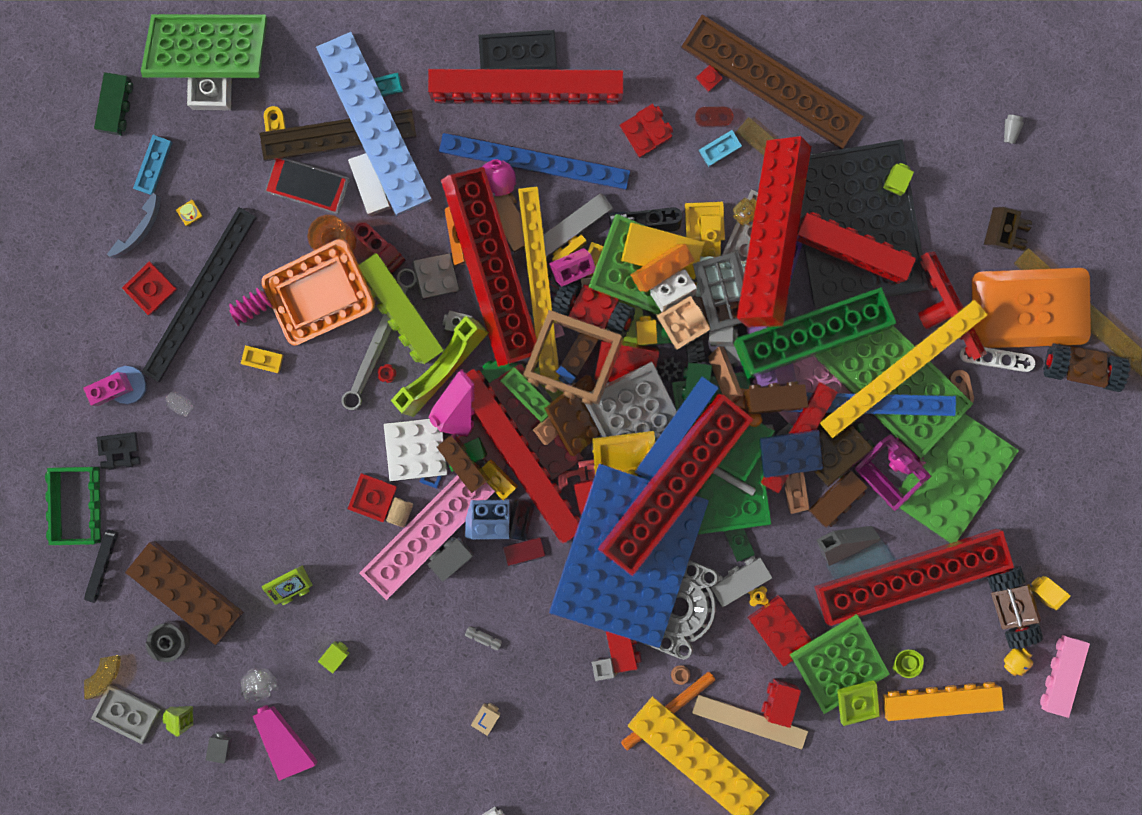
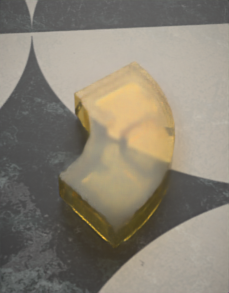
(98, 682)

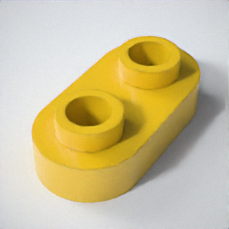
(277, 124)

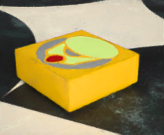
(189, 213)

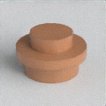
(680, 674)

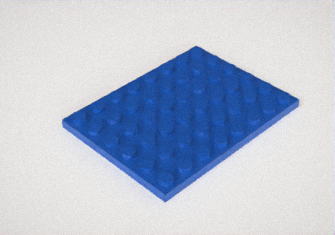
(604, 594)

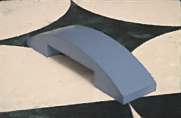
(152, 208)

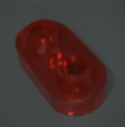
(713, 115)

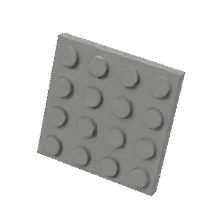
(633, 404)

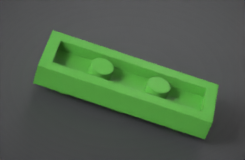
(526, 393)

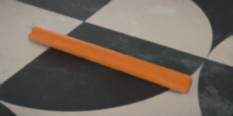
(676, 704)

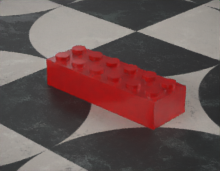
(854, 248)

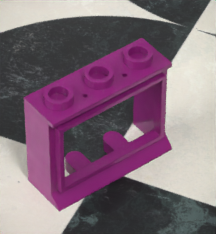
(880, 483)

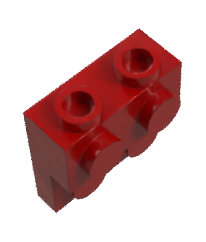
(647, 130)

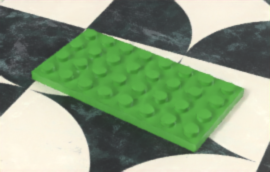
(869, 357)

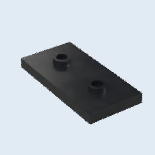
(518, 50)

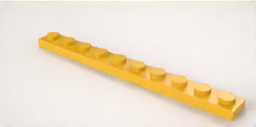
(538, 277)
(903, 369)

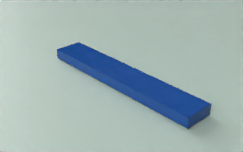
(676, 428)

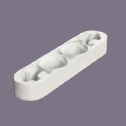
(997, 360)

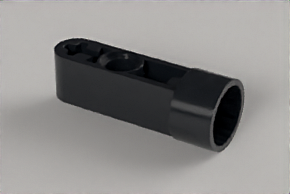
(644, 217)

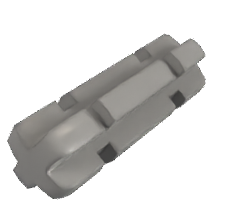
(483, 638)

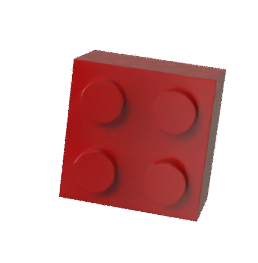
(781, 702)

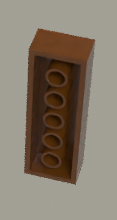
(184, 592)

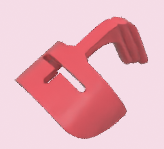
(562, 478)

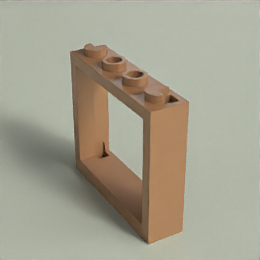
(585, 328)

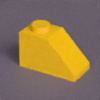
(1049, 592)

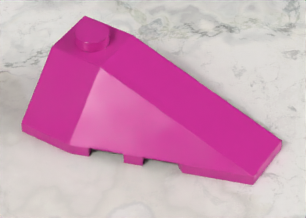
(453, 409)

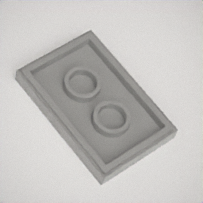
(125, 714)

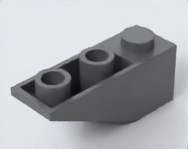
(844, 543)

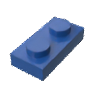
(566, 377)

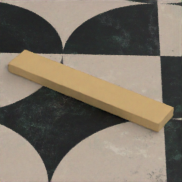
(748, 721)

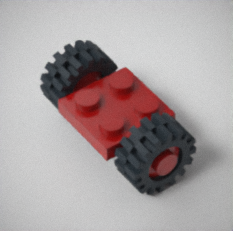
(594, 308)

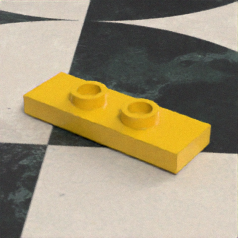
(711, 235)

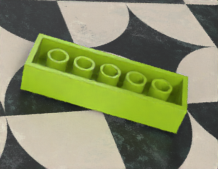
(399, 310)

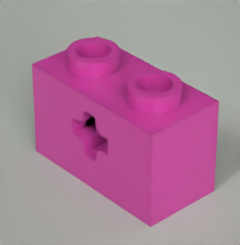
(572, 267)
(108, 389)

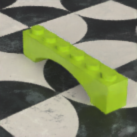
(465, 339)

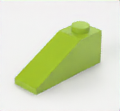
(178, 719)

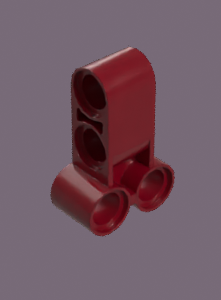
(387, 252)

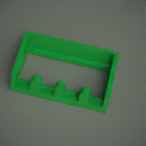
(53, 514)

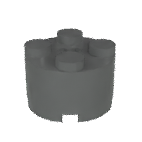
(176, 648)

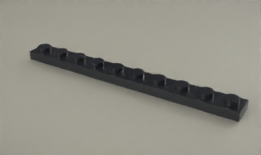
(199, 294)

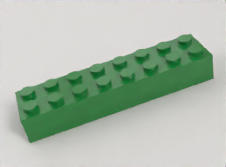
(814, 333)

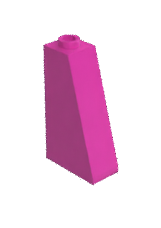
(282, 744)

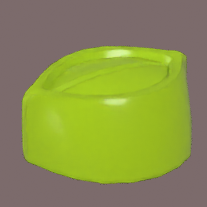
(908, 663)

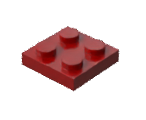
(149, 288)
(372, 497)

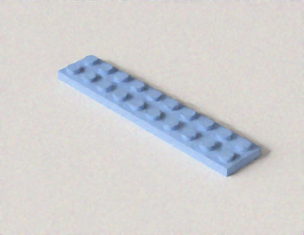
(373, 124)

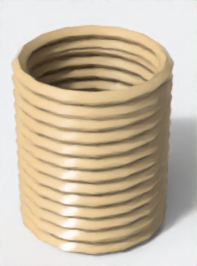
(399, 512)

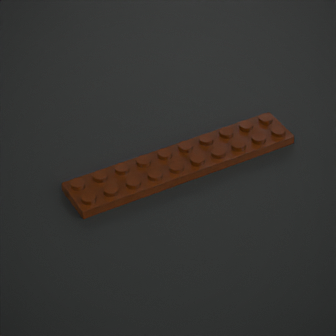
(772, 82)

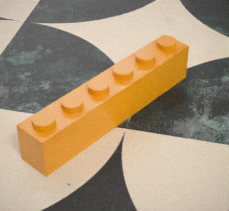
(943, 702)

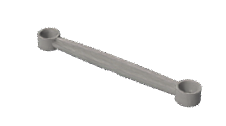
(374, 350)

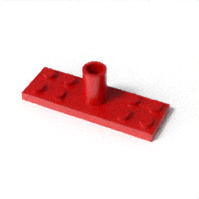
(948, 306)

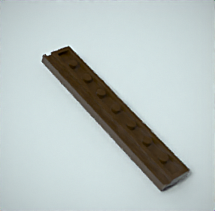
(324, 137)

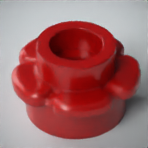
(387, 378)

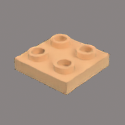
(683, 322)

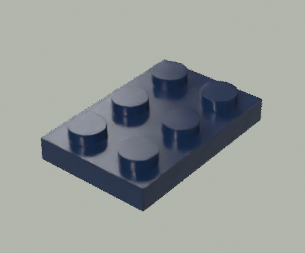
(791, 453)

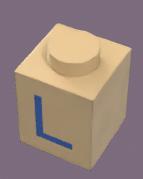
(486, 718)

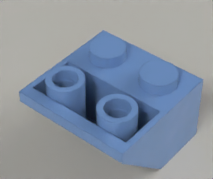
(487, 519)

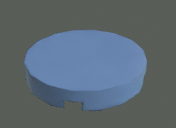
(137, 382)

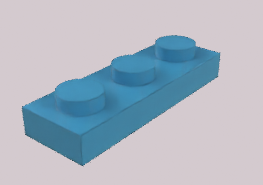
(152, 165)

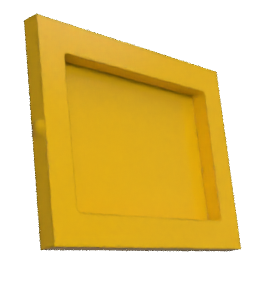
(622, 451)

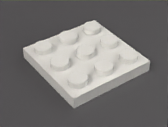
(413, 450)

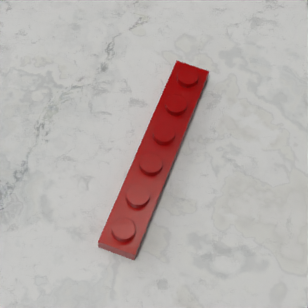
(807, 421)

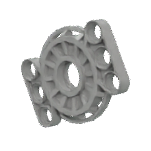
(682, 626)

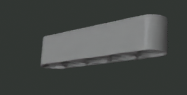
(576, 223)

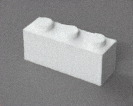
(369, 185)

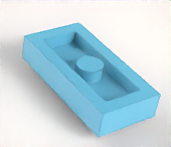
(720, 148)

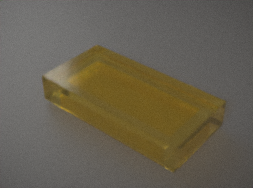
(754, 135)

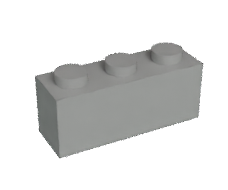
(740, 580)

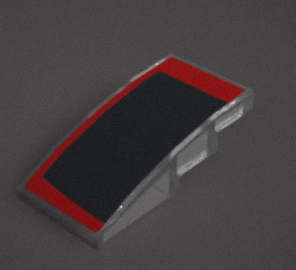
(307, 185)

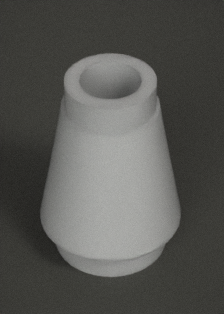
(1013, 126)

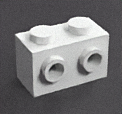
(673, 290)

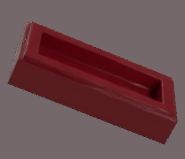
(524, 551)

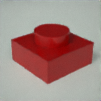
(709, 78)

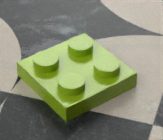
(858, 703)

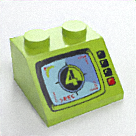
(288, 585)

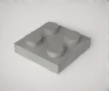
(435, 276)

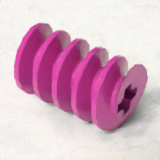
(249, 306)

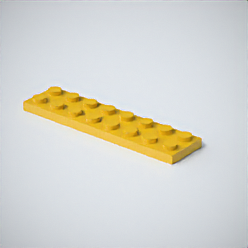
(697, 759)

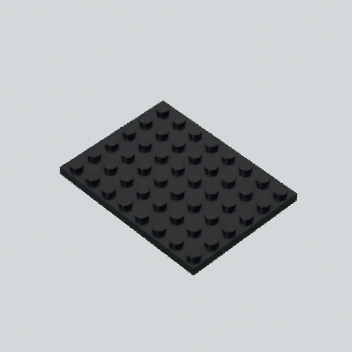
(850, 190)

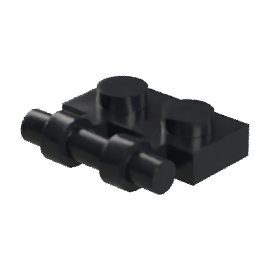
(116, 444)

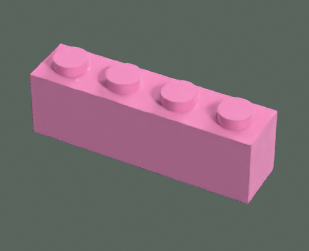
(1064, 676)

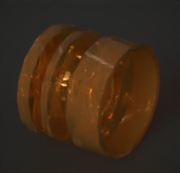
(327, 228)

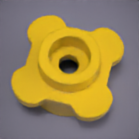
(761, 600)

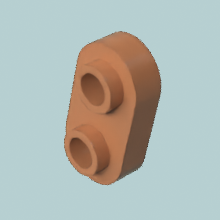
(965, 385)

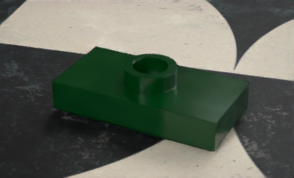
(739, 544)

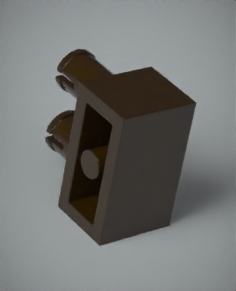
(1003, 228)

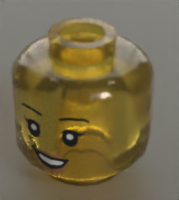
(745, 211)

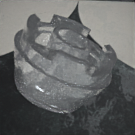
(258, 684)

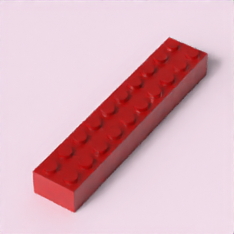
(525, 85)
(774, 232)
(490, 265)
(521, 460)
(675, 484)
(914, 576)

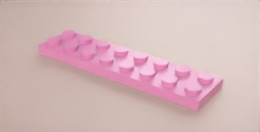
(422, 537)

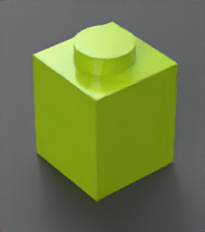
(898, 179)
(334, 656)

